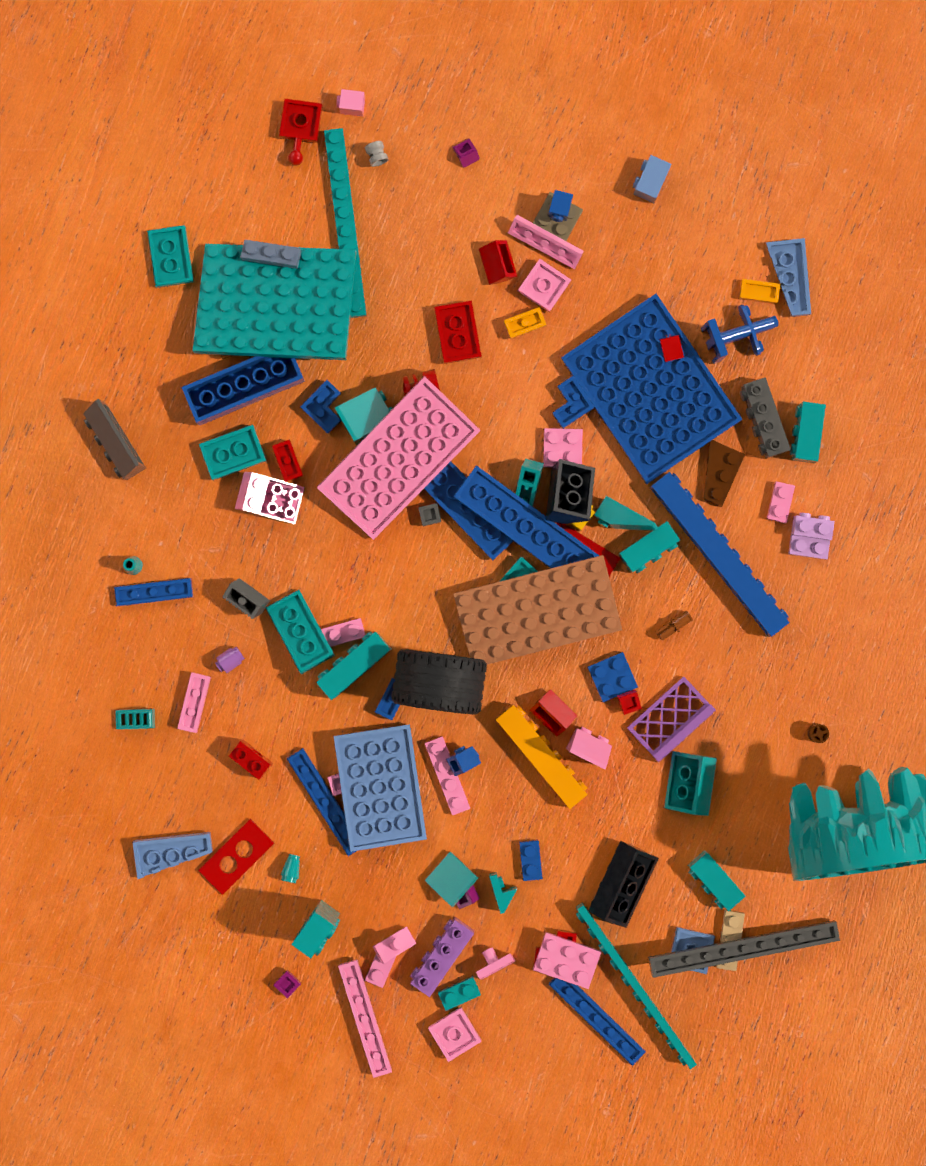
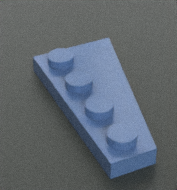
(791, 269)
(164, 852)

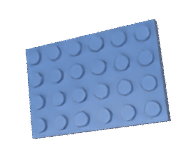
(379, 787)

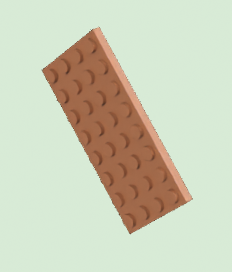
(538, 611)

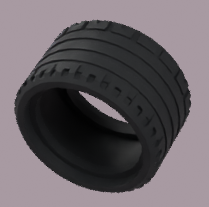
(439, 682)

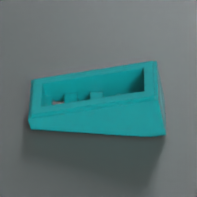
(150, 719)

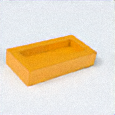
(759, 291)

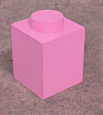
(351, 102)

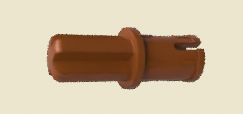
(674, 625)

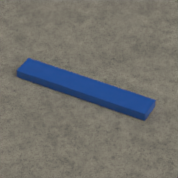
(321, 796)
(599, 1020)

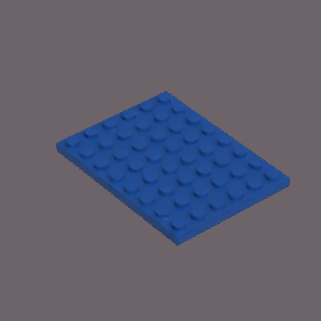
(651, 405)

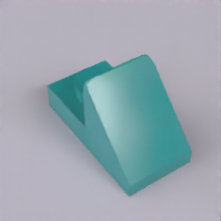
(502, 896)

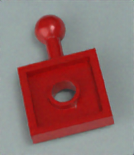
(291, 130)

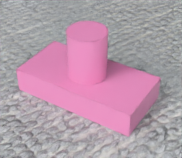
(394, 945)
(494, 963)

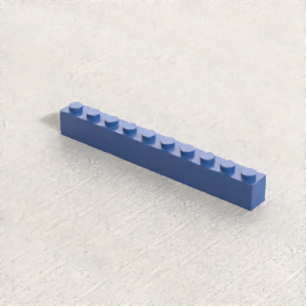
(719, 554)

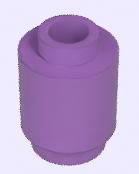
(229, 660)

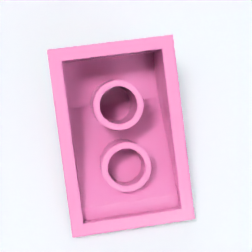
(589, 747)

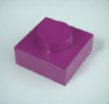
(287, 984)

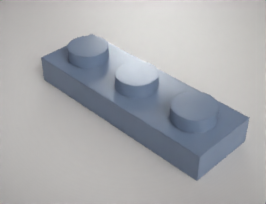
(270, 254)

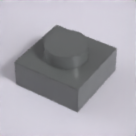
(429, 514)

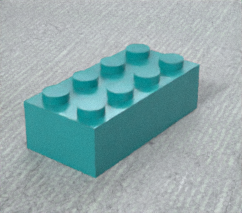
(354, 665)
(317, 930)

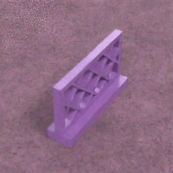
(683, 731)

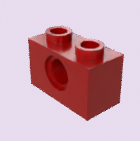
(250, 759)

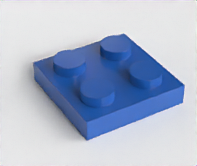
(612, 677)

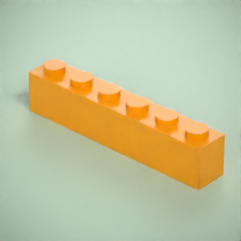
(541, 756)

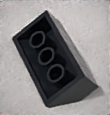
(623, 884)

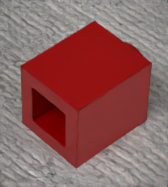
(671, 348)

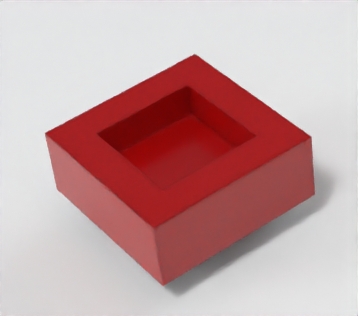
(629, 702)

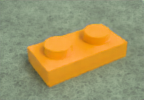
(525, 323)

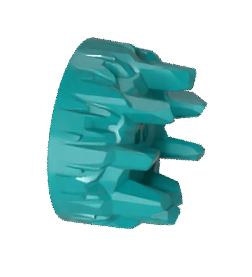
(860, 838)

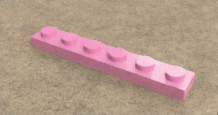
(365, 1018)

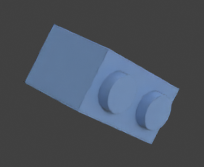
(652, 178)

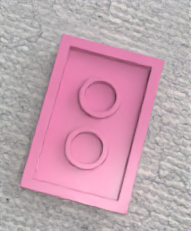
(567, 960)

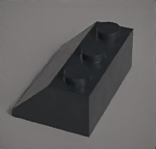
(570, 492)

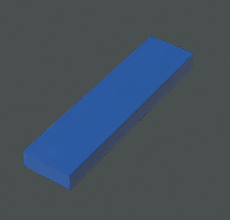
(153, 592)

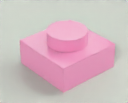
(334, 782)

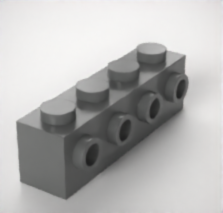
(764, 418)

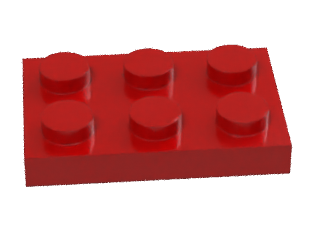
(458, 332)

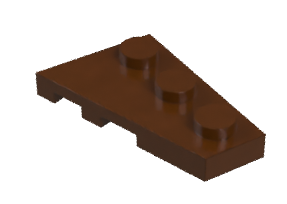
(721, 471)

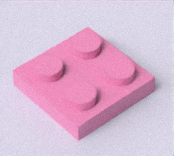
(544, 285)
(563, 445)
(454, 1034)

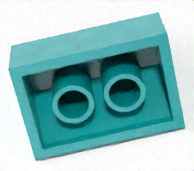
(690, 783)

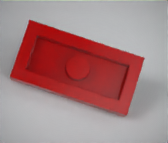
(287, 460)

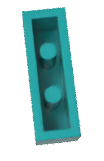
(808, 432)
(649, 548)
(715, 881)

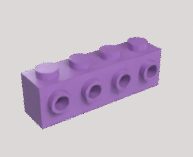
(442, 956)

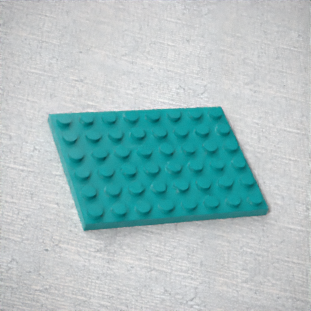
(275, 308)

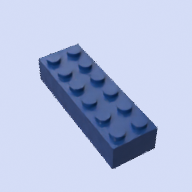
(240, 386)

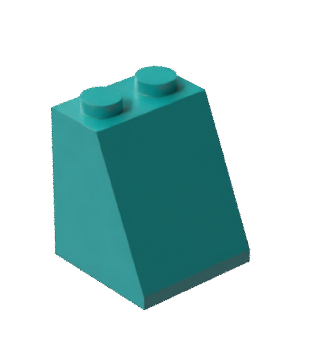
(363, 413)

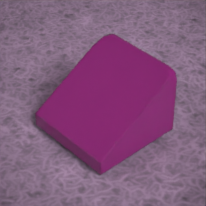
(466, 153)
(468, 898)

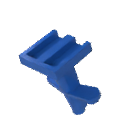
(719, 340)

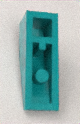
(529, 480)
(621, 517)

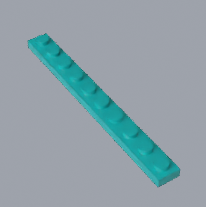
(344, 210)
(639, 992)

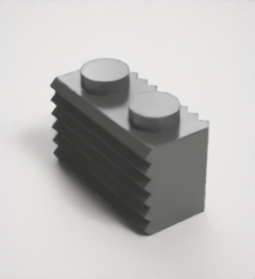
(246, 598)

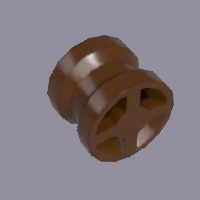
(822, 732)

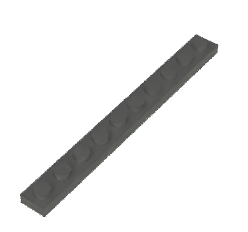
(743, 948)

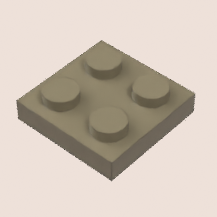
(559, 229)

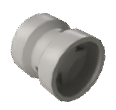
(376, 153)

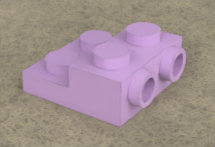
(811, 536)

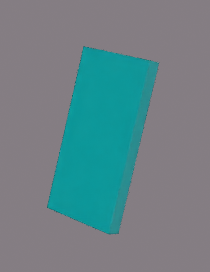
(300, 631)

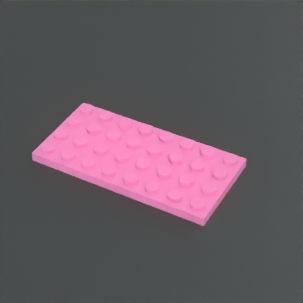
(398, 458)

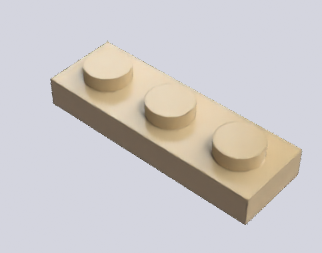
(731, 930)

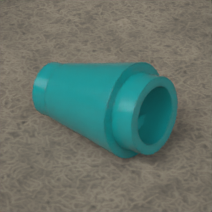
(137, 565)
(291, 869)

